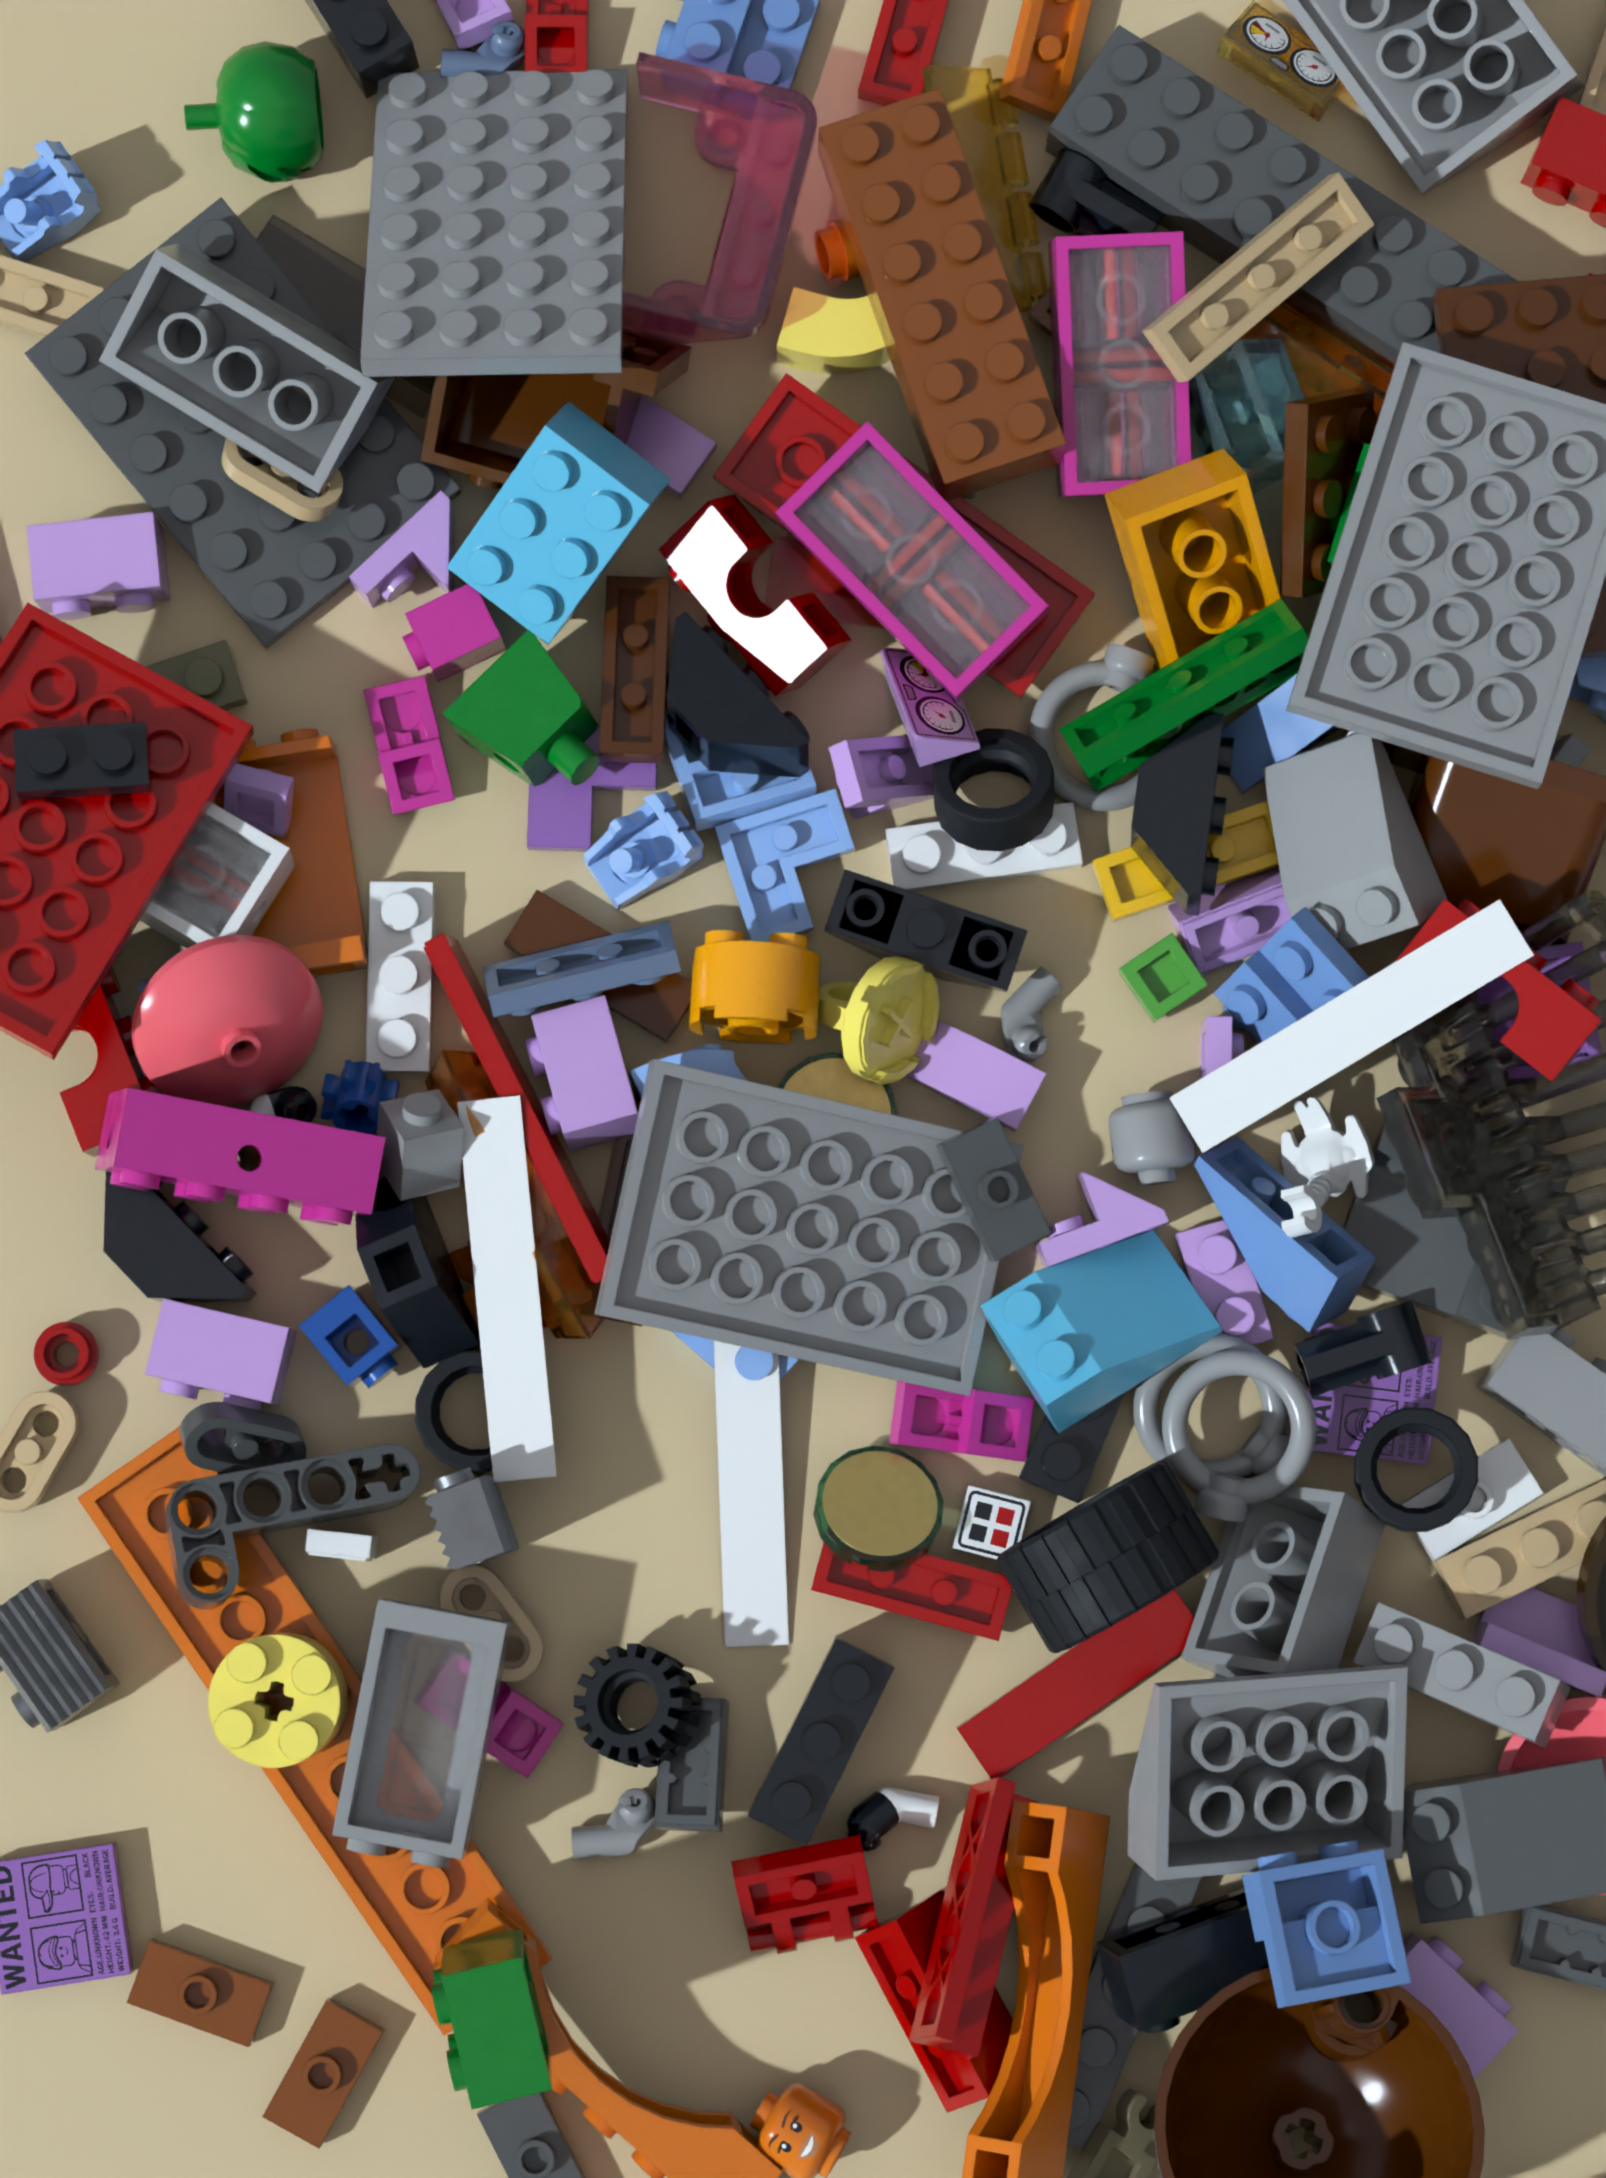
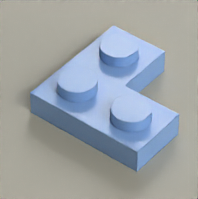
(767, 851)

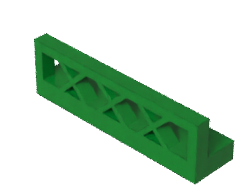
(1172, 700)

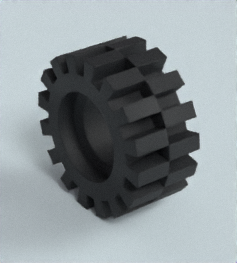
(602, 1699)

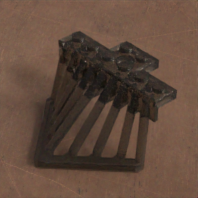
(1479, 1155)

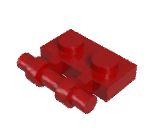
(805, 1894)

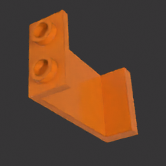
(320, 901)

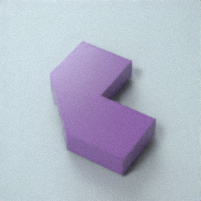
(563, 812)

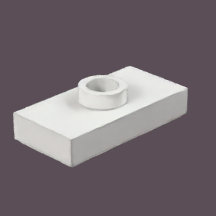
(1501, 1489)

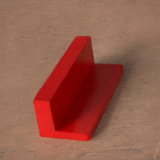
(899, 1958)

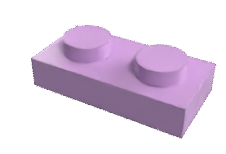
(1224, 1281)

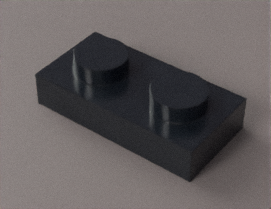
(81, 761)
(1066, 1459)

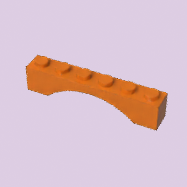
(1055, 1885)
(665, 2136)

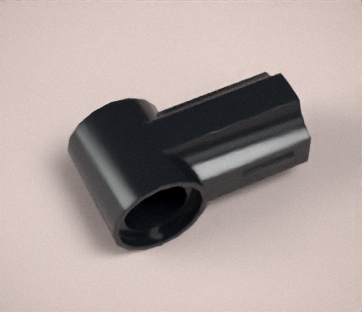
(1081, 199)
(1375, 1346)

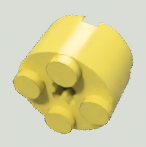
(247, 1722)

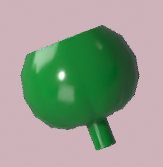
(266, 112)

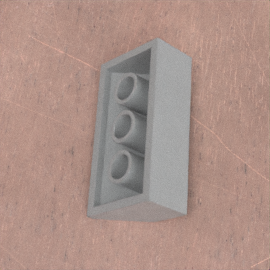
(244, 366)

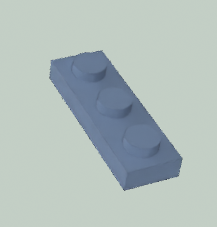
(581, 970)

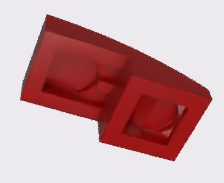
(556, 36)

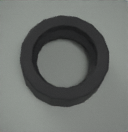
(996, 827)
(428, 1413)
(1450, 1435)

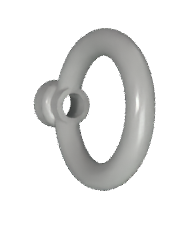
(1118, 671)
(1261, 1449)
(1222, 1493)

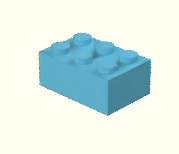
(558, 522)

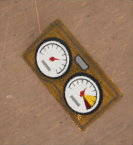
(1281, 60)

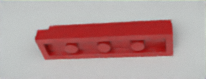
(969, 1927)

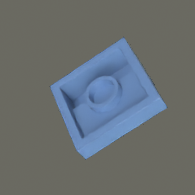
(742, 37)
(1288, 978)
(1327, 1923)

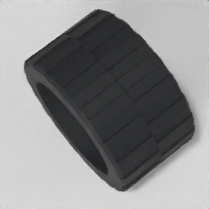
(1108, 1557)

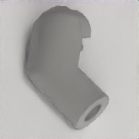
(1022, 1016)
(621, 1832)

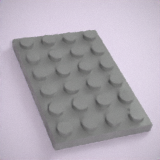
(497, 224)
(1464, 569)
(797, 1231)

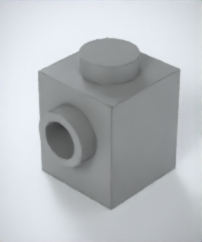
(420, 1144)

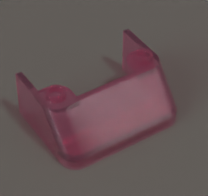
(768, 142)

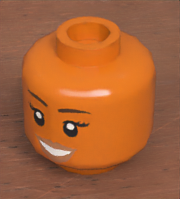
(801, 2131)

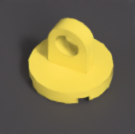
(882, 1017)

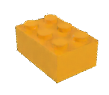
(1192, 552)

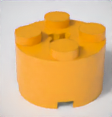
(755, 987)

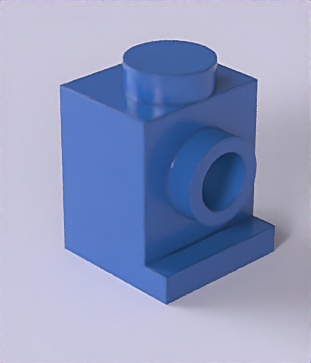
(329, 1332)

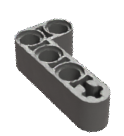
(294, 1508)

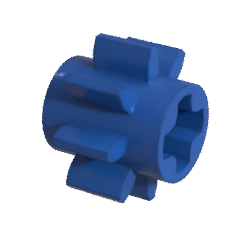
(355, 1096)

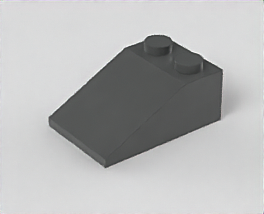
(1506, 1839)

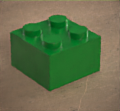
(496, 2019)

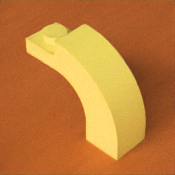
(830, 334)

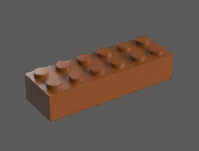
(940, 295)

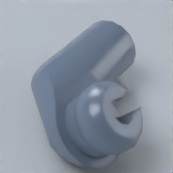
(496, 55)

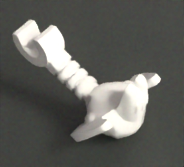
(1322, 1164)

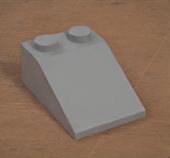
(1350, 841)

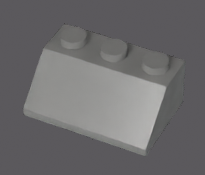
(1285, 1585)

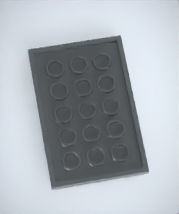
(251, 551)

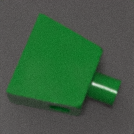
(527, 716)

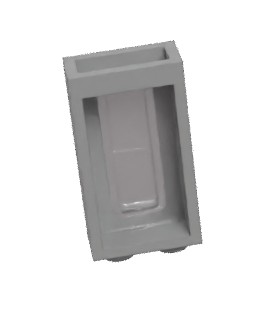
(421, 1732)

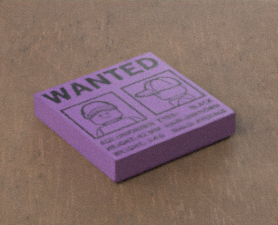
(1351, 1410)
(62, 1919)

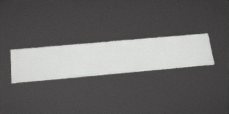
(1351, 1026)
(507, 1291)
(751, 1504)

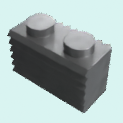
(471, 1519)
(49, 1658)

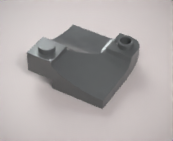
(1418, 1255)

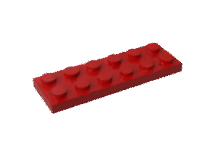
(802, 431)

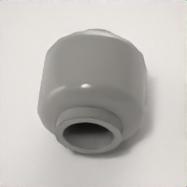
(1150, 1138)

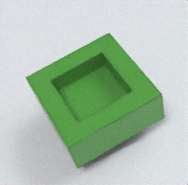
(1162, 977)

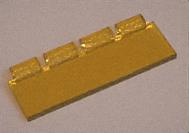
(996, 168)

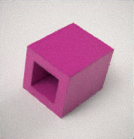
(452, 633)

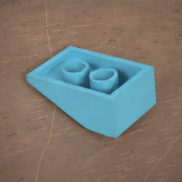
(1099, 1325)

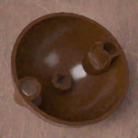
(1370, 2109)

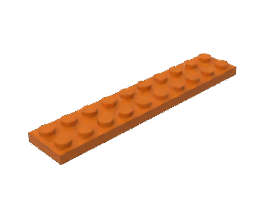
(404, 1903)

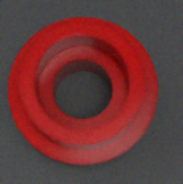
(46, 1354)

